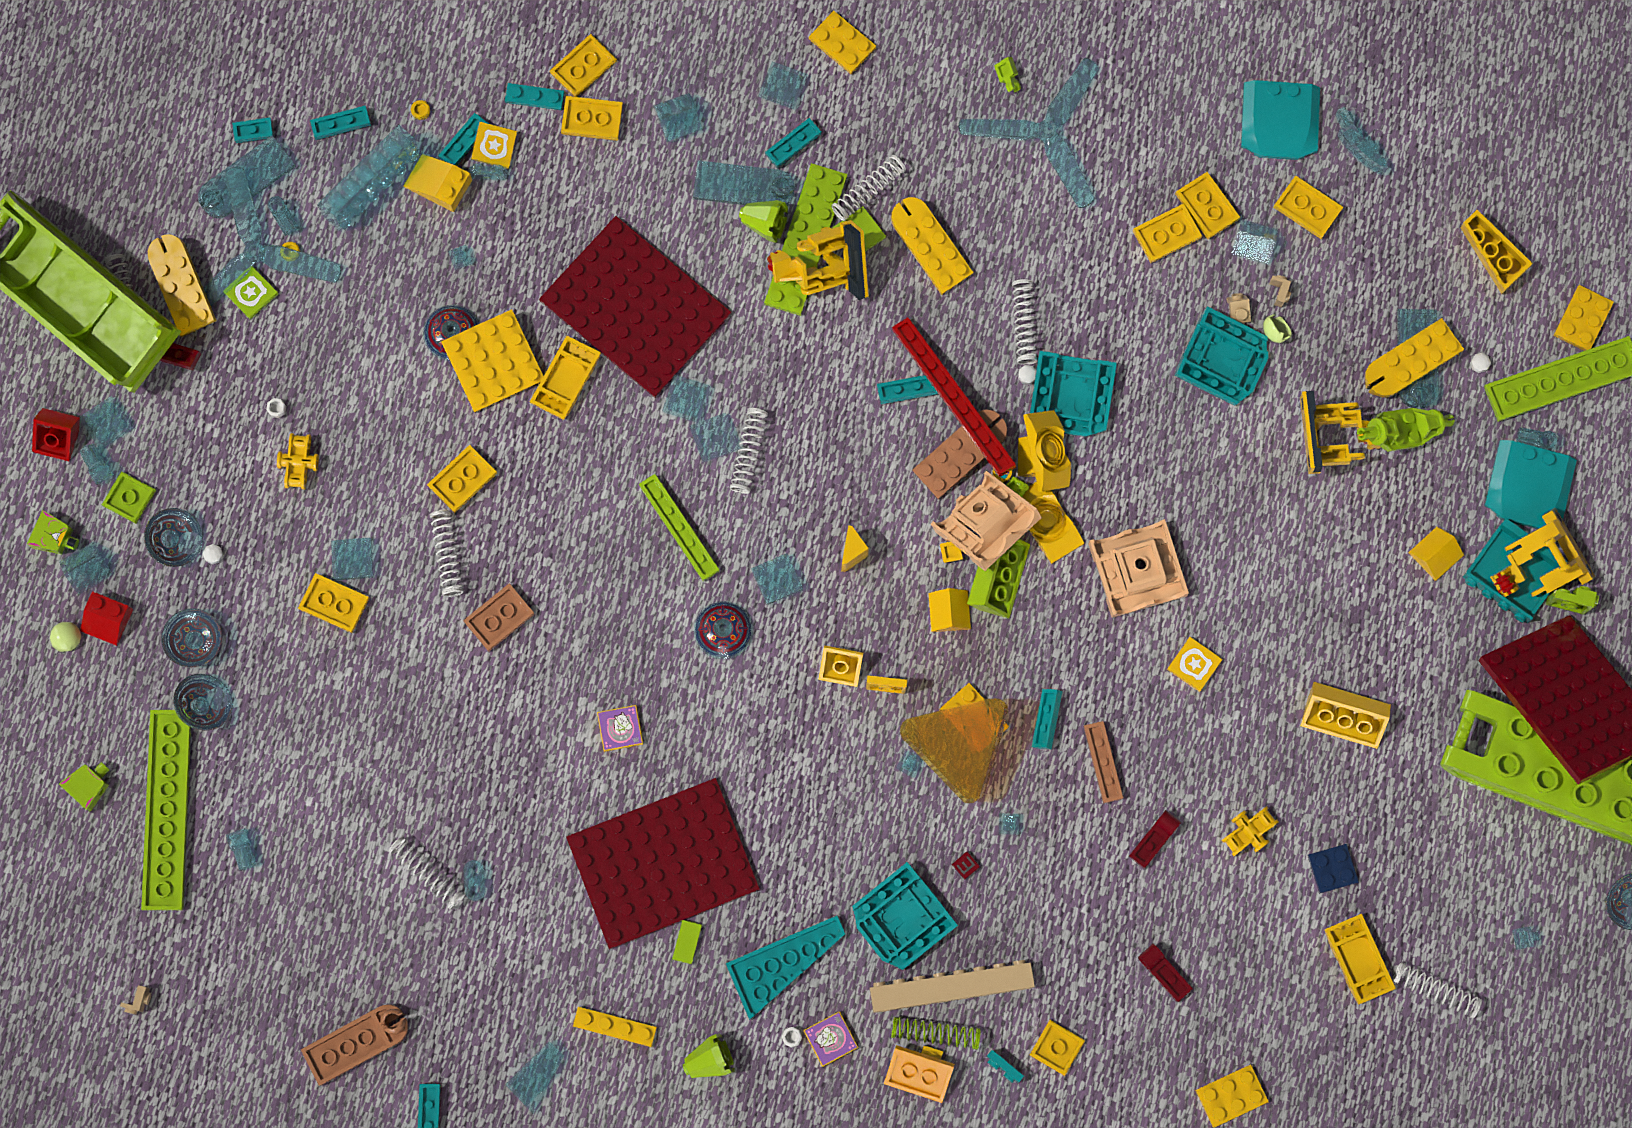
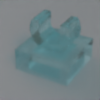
(460, 257)
(909, 764)
(1009, 824)
(1524, 937)

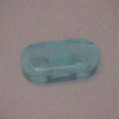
(496, 172)
(474, 881)

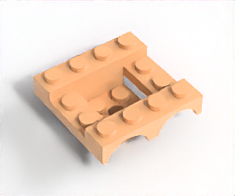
(999, 524)
(1146, 587)

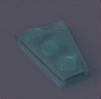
(534, 1077)

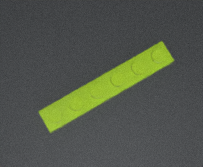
(679, 527)

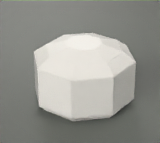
(1480, 362)
(1027, 374)
(276, 408)
(213, 554)
(791, 1037)

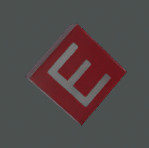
(965, 865)

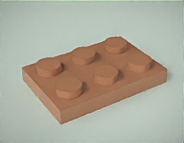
(498, 617)

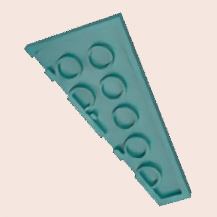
(772, 968)

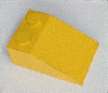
(438, 181)

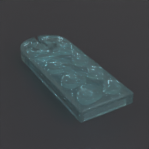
(262, 168)
(741, 184)
(1409, 324)

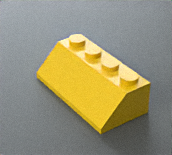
(1345, 715)

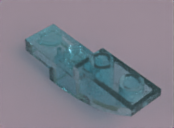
(1361, 149)

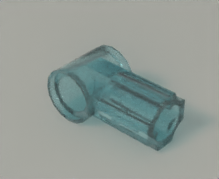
(283, 216)
(1535, 437)
(98, 468)
(240, 845)

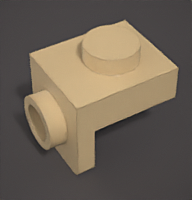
(1283, 294)
(1239, 307)
(141, 998)

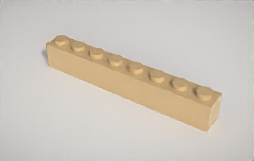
(951, 987)

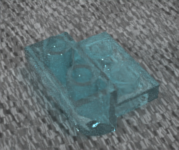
(677, 117)

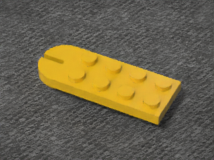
(929, 244)
(180, 284)
(1412, 359)

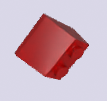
(55, 434)
(105, 618)

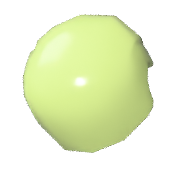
(1276, 329)
(65, 636)

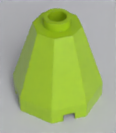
(764, 216)
(709, 1059)

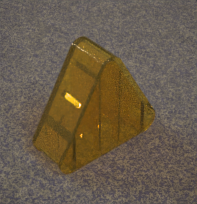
(959, 744)

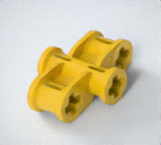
(297, 461)
(1250, 831)

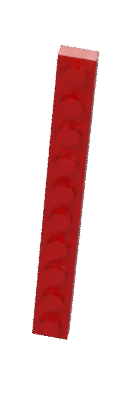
(954, 397)

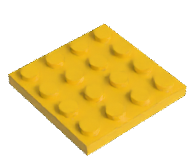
(493, 360)

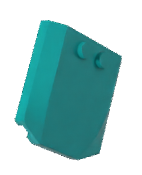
(1280, 119)
(1223, 357)
(1075, 390)
(1528, 483)
(902, 918)

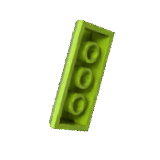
(998, 585)

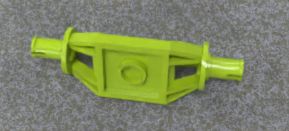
(1405, 428)

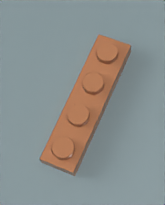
(1103, 762)

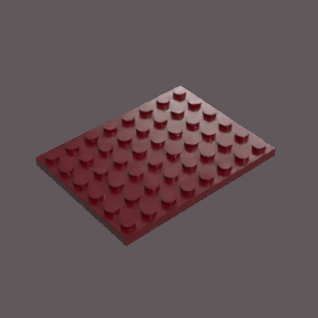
(635, 306)
(1567, 696)
(662, 863)

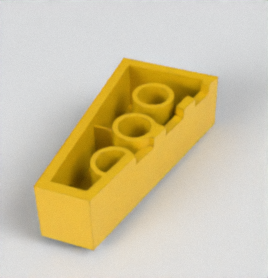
(1495, 251)

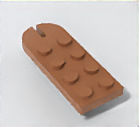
(956, 457)
(355, 1043)

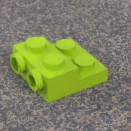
(1578, 601)

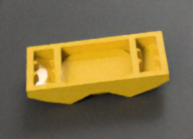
(565, 378)
(1047, 450)
(1055, 530)
(1359, 959)

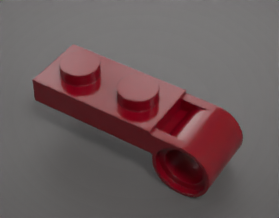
(181, 356)
(1155, 839)
(1164, 972)

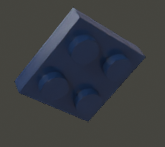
(1332, 868)

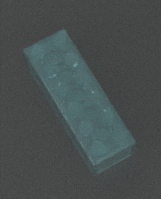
(369, 178)

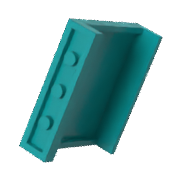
(1494, 559)

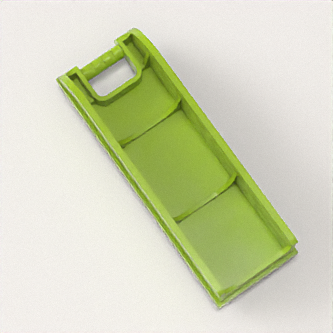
(80, 299)
(1527, 771)

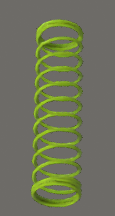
(975, 1045)

